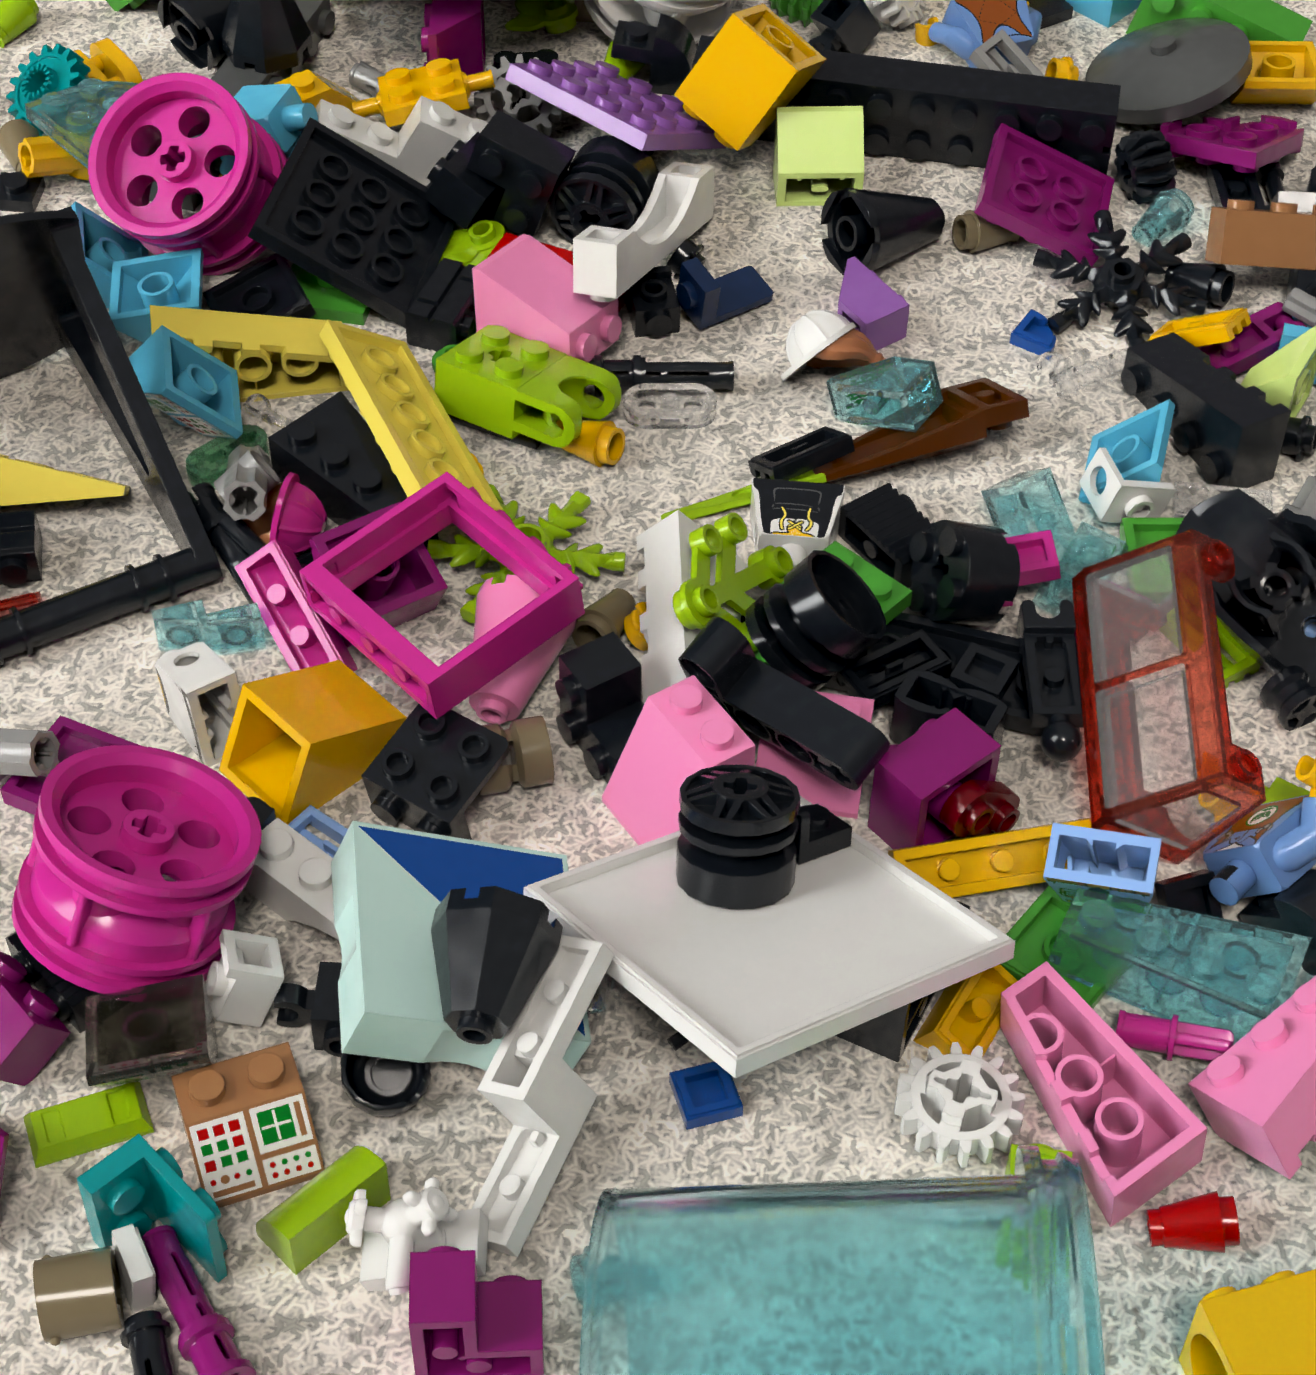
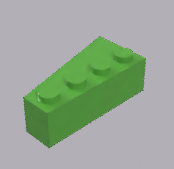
(1256, 18)

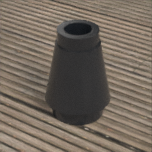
(1205, 281)

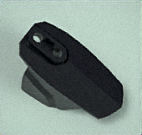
(1273, 580)

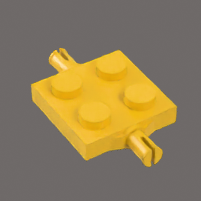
(437, 81)

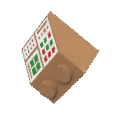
(248, 1125)

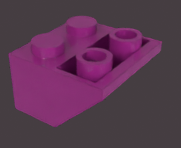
(455, 31)

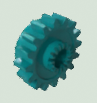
(44, 74)

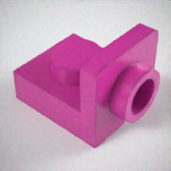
(1036, 557)

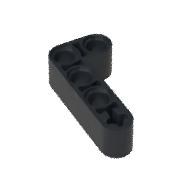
(782, 708)

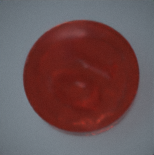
(20, 600)

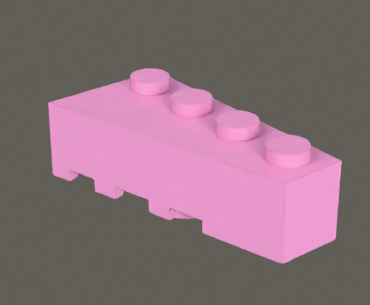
(1265, 1085)
(1099, 1094)

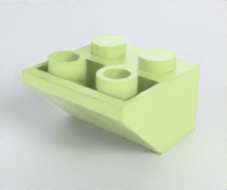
(817, 153)

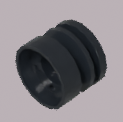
(603, 187)
(815, 620)
(737, 836)

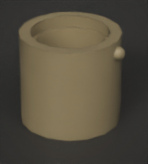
(78, 1294)

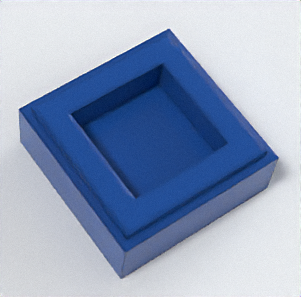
(705, 1095)

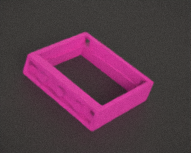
(373, 548)

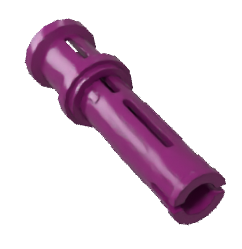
(204, 1333)

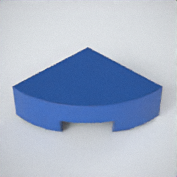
(1033, 334)

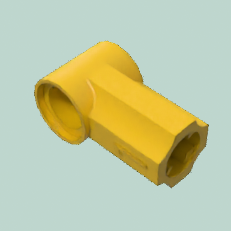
(44, 157)

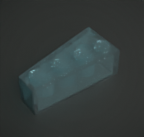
(1178, 960)

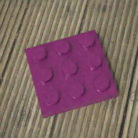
(1042, 194)

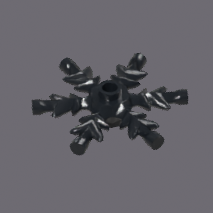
(1119, 281)

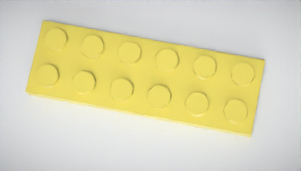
(402, 410)

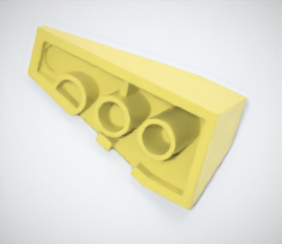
(37, 483)

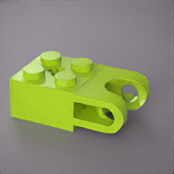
(522, 387)

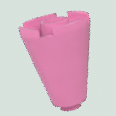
(510, 691)

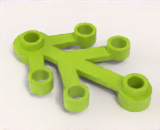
(699, 601)

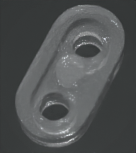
(669, 405)

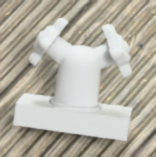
(408, 1226)

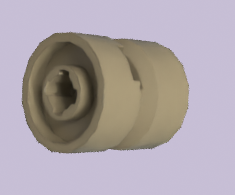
(529, 754)

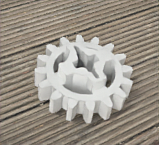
(959, 1104)

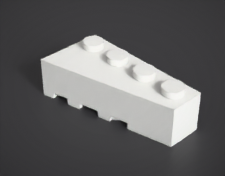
(666, 568)

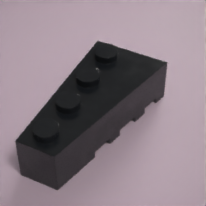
(337, 461)

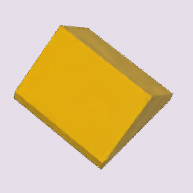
(1279, 74)

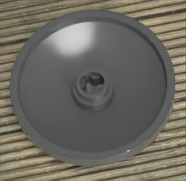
(1174, 68)

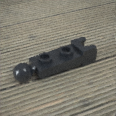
(1052, 678)

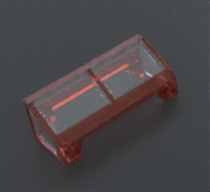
(1158, 696)

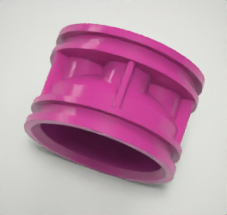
(151, 140)
(93, 878)

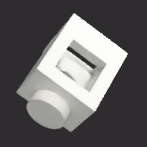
(244, 978)

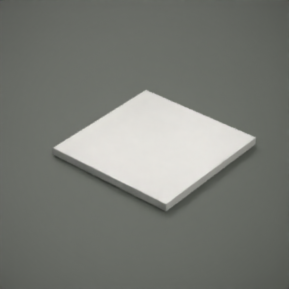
(779, 976)

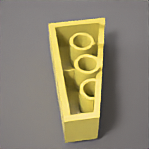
(268, 351)

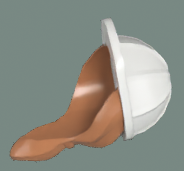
(827, 340)

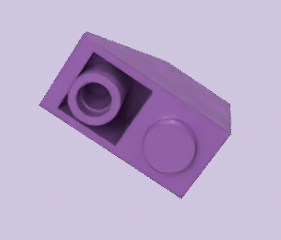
(872, 305)

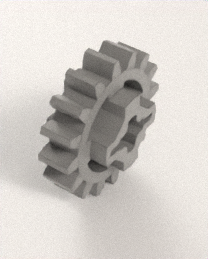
(530, 110)

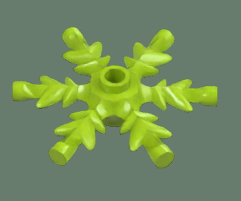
(555, 528)

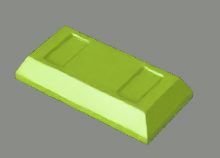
(87, 1123)

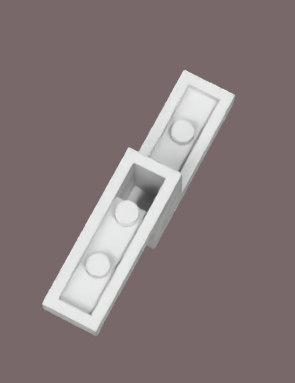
(418, 146)
(539, 1092)

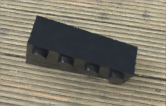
(1214, 419)

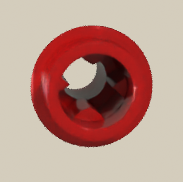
(1195, 1224)

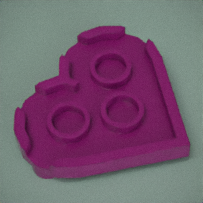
(1229, 142)

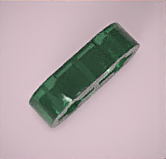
(216, 453)

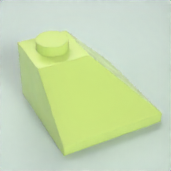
(1287, 373)

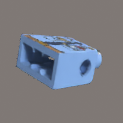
(1101, 862)

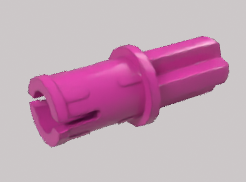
(1173, 1036)

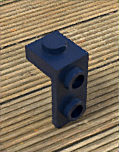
(715, 300)

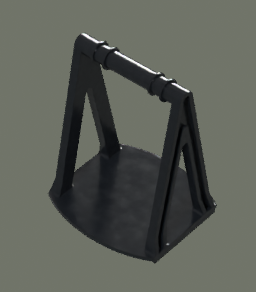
(52, 305)

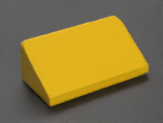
(967, 1012)

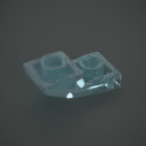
(1085, 549)
(223, 631)

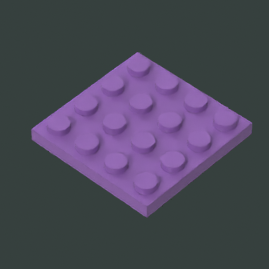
(614, 104)

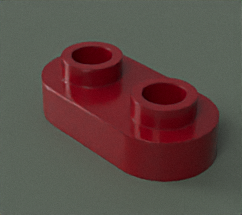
(980, 808)

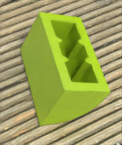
(314, 1215)

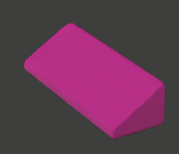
(298, 630)

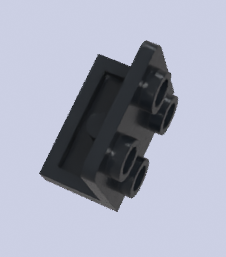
(433, 772)

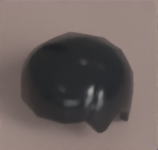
(382, 1084)

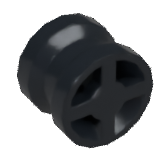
(1291, 697)

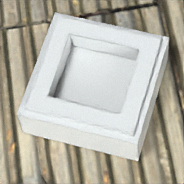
(134, 1268)

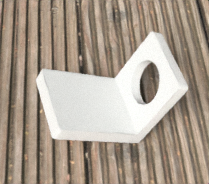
(1123, 497)

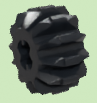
(1145, 165)

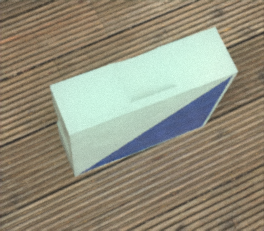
(383, 915)

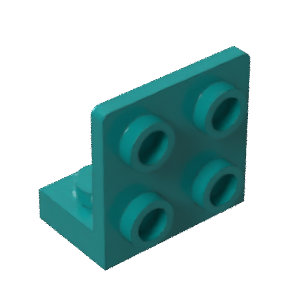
(145, 1186)

